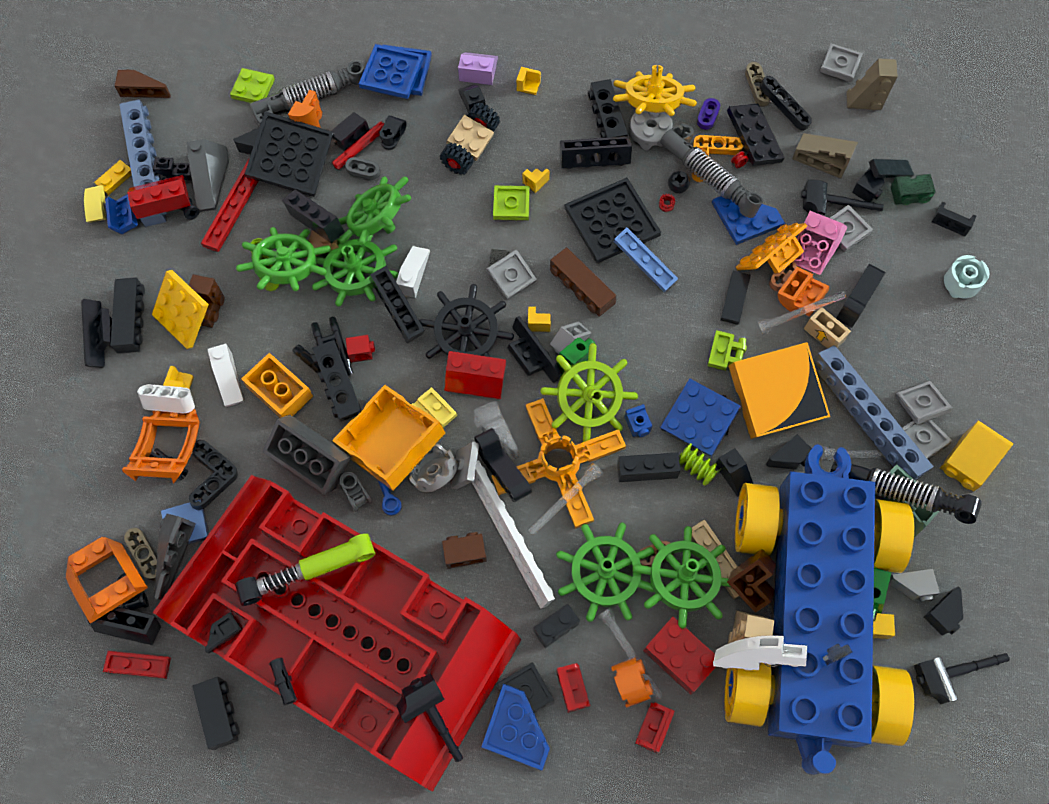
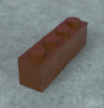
(582, 282)

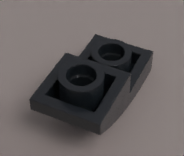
(167, 168)

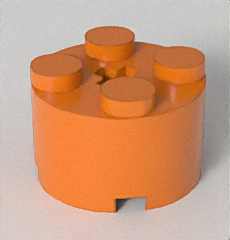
(632, 682)

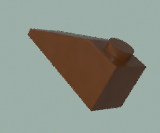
(135, 84)

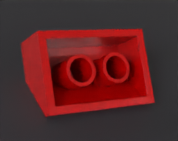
(158, 197)
(474, 375)

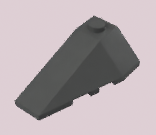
(207, 170)
(172, 543)

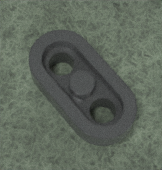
(363, 169)

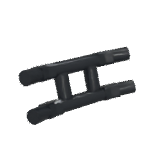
(336, 336)

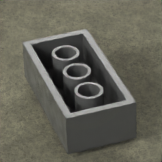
(306, 454)

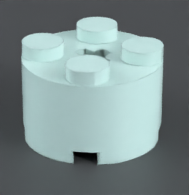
(966, 277)

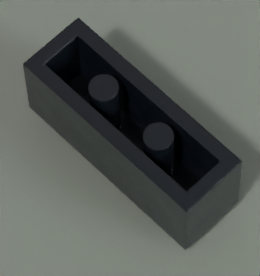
(648, 467)
(128, 625)
(216, 713)

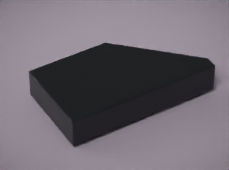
(222, 631)

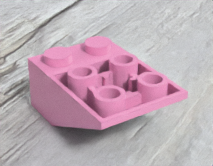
(819, 242)

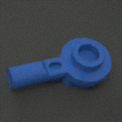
(391, 505)

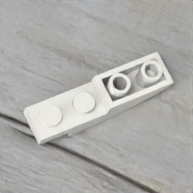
(752, 651)

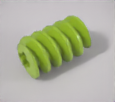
(698, 465)

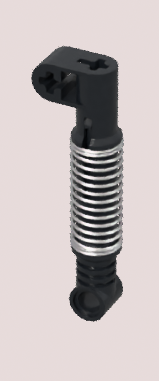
(964, 508)

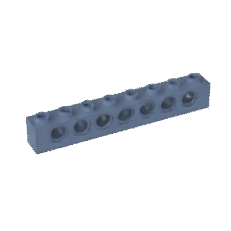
(140, 149)
(870, 413)

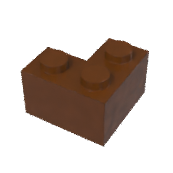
(212, 294)
(750, 580)

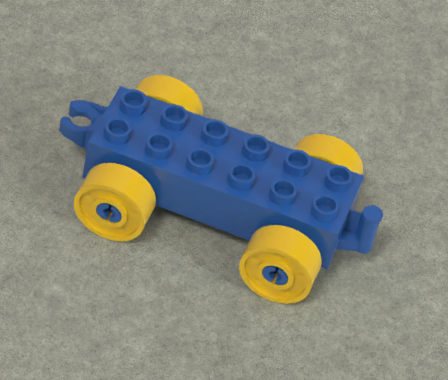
(826, 557)

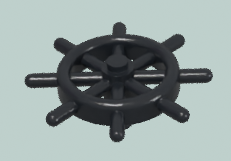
(465, 327)

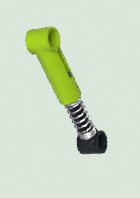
(356, 550)

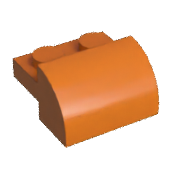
(307, 111)
(801, 290)

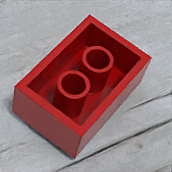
(681, 655)

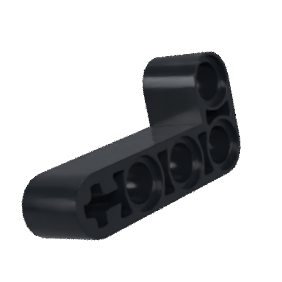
(860, 295)
(502, 466)

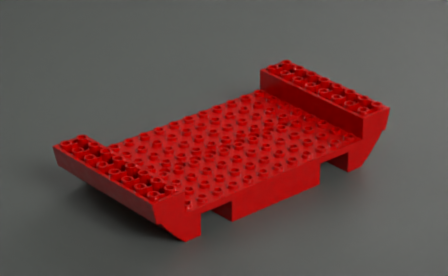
(331, 673)

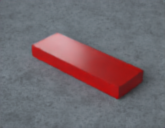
(136, 664)

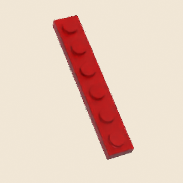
(229, 212)

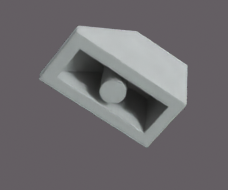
(568, 334)
(916, 584)

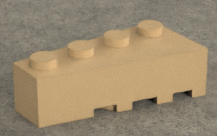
(750, 625)

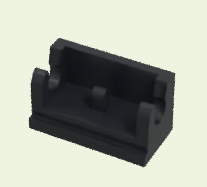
(350, 131)
(952, 220)

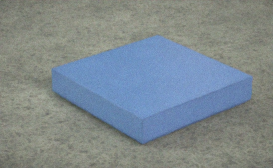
(197, 516)

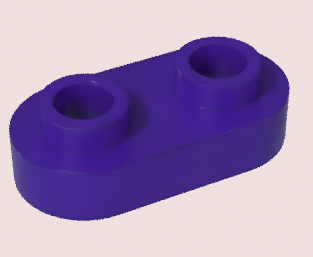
(708, 115)

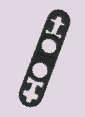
(788, 101)

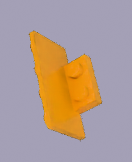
(777, 250)

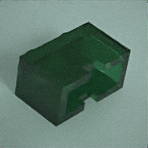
(912, 190)

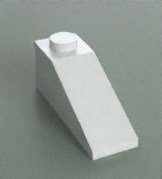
(412, 271)
(226, 374)

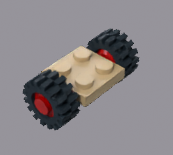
(469, 138)

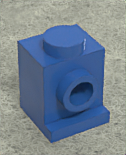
(636, 428)

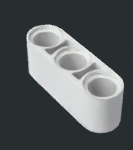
(166, 398)

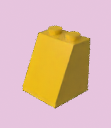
(976, 456)

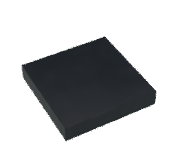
(532, 684)

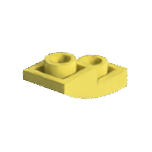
(94, 204)

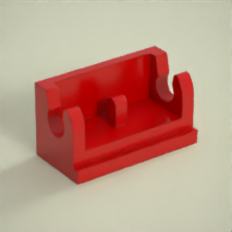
(573, 687)
(654, 727)

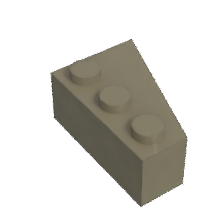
(874, 87)
(825, 153)

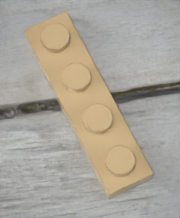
(704, 536)

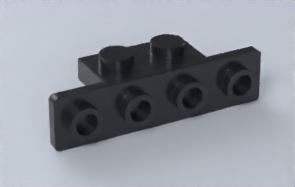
(96, 332)
(530, 352)

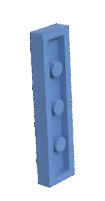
(645, 259)

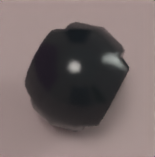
(679, 182)

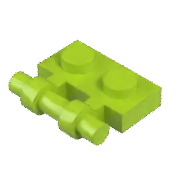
(721, 349)

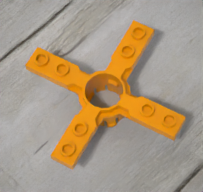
(565, 476)

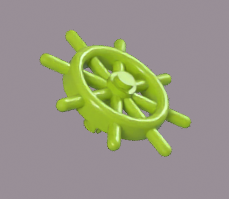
(589, 393)

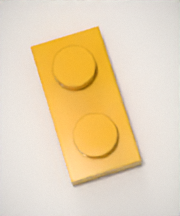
(114, 177)

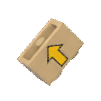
(827, 329)

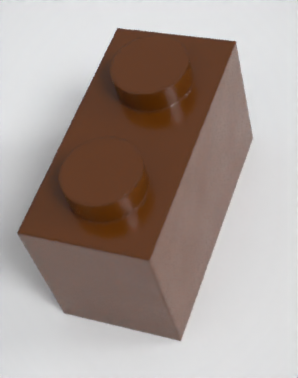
(464, 550)

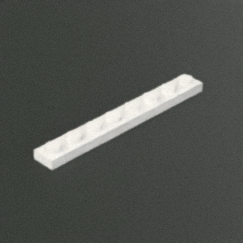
(511, 537)

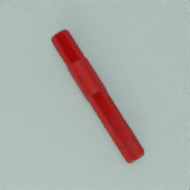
(358, 146)

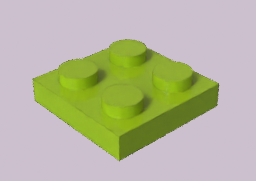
(252, 85)
(511, 202)

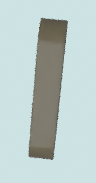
(759, 76)
(135, 550)

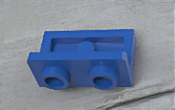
(120, 215)

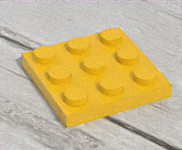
(179, 309)

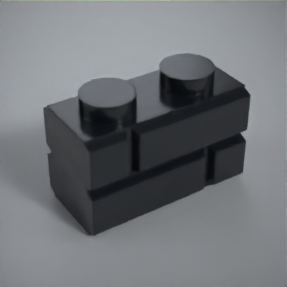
(556, 625)

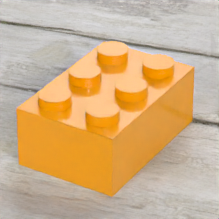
(277, 387)

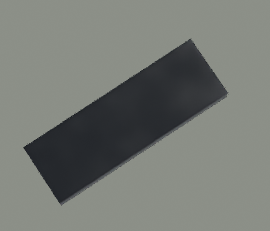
(890, 168)
(735, 297)

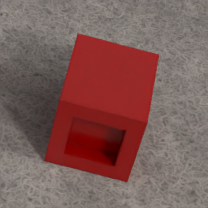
(359, 348)

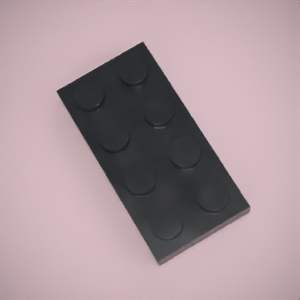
(755, 134)

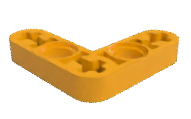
(706, 139)

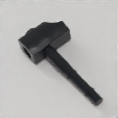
(816, 197)
(936, 678)
(421, 697)

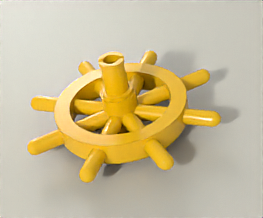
(654, 92)

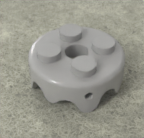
(646, 135)
(438, 460)

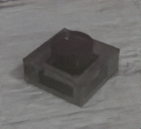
(497, 255)
(836, 653)

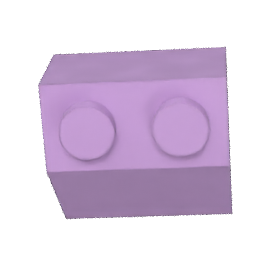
(477, 68)

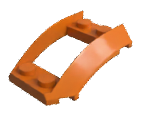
(143, 465)
(114, 594)

